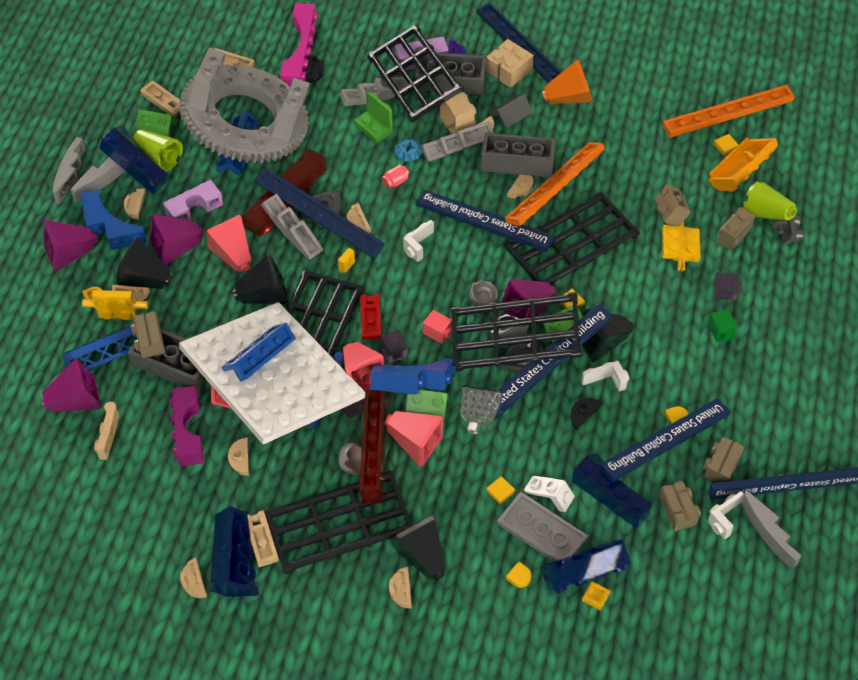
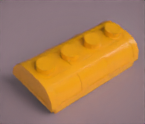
(741, 163)

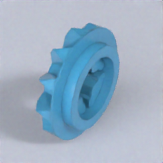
(413, 153)

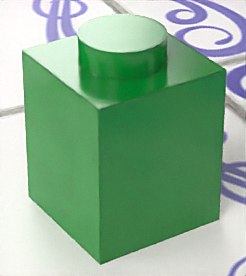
(722, 325)

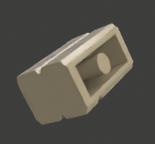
(672, 205)
(735, 228)
(148, 335)
(724, 461)
(679, 505)

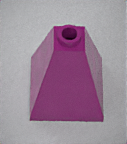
(173, 237)
(66, 242)
(524, 290)
(72, 390)

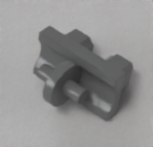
(788, 230)

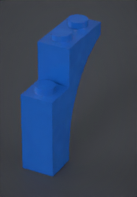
(102, 222)
(412, 378)

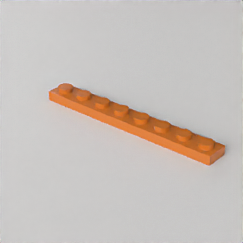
(728, 111)
(554, 184)

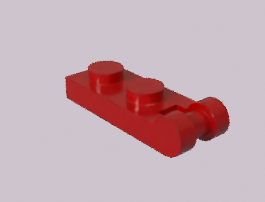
(370, 317)

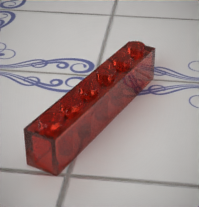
(301, 175)
(373, 447)

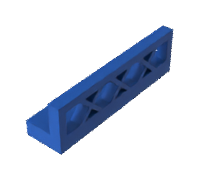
(243, 121)
(98, 343)
(260, 351)

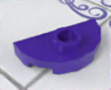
(455, 48)

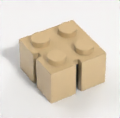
(513, 63)
(457, 112)

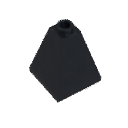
(142, 268)
(261, 284)
(607, 337)
(422, 548)

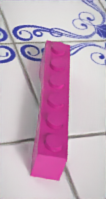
(304, 22)

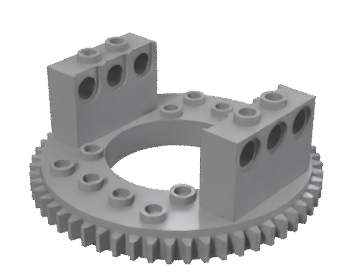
(218, 81)

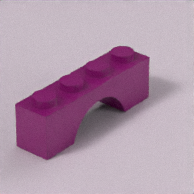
(188, 446)

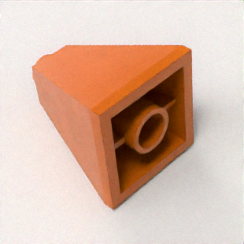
(568, 87)

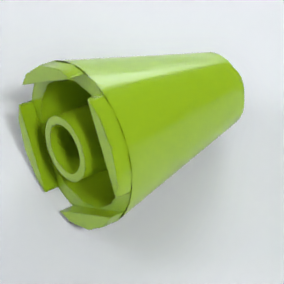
(159, 148)
(769, 203)

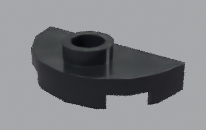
(314, 69)
(583, 410)

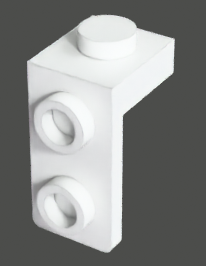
(412, 239)
(609, 369)
(551, 488)
(718, 521)

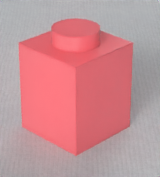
(437, 326)

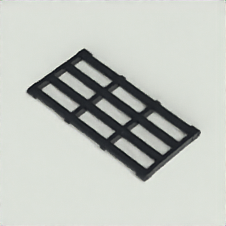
(414, 85)
(580, 225)
(327, 314)
(534, 338)
(322, 536)

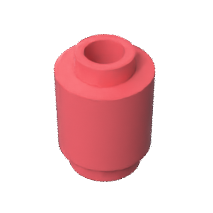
(395, 176)

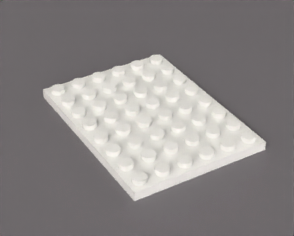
(287, 390)

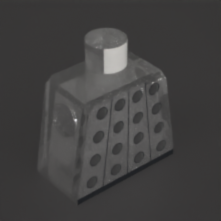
(479, 406)

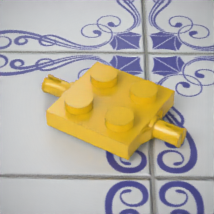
(681, 244)
(115, 304)

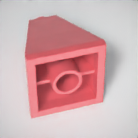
(230, 243)
(359, 363)
(416, 433)

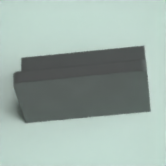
(512, 110)

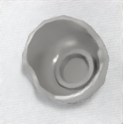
(483, 293)
(350, 458)

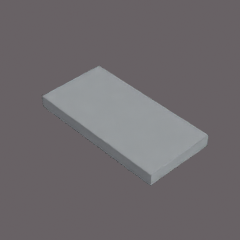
(541, 528)

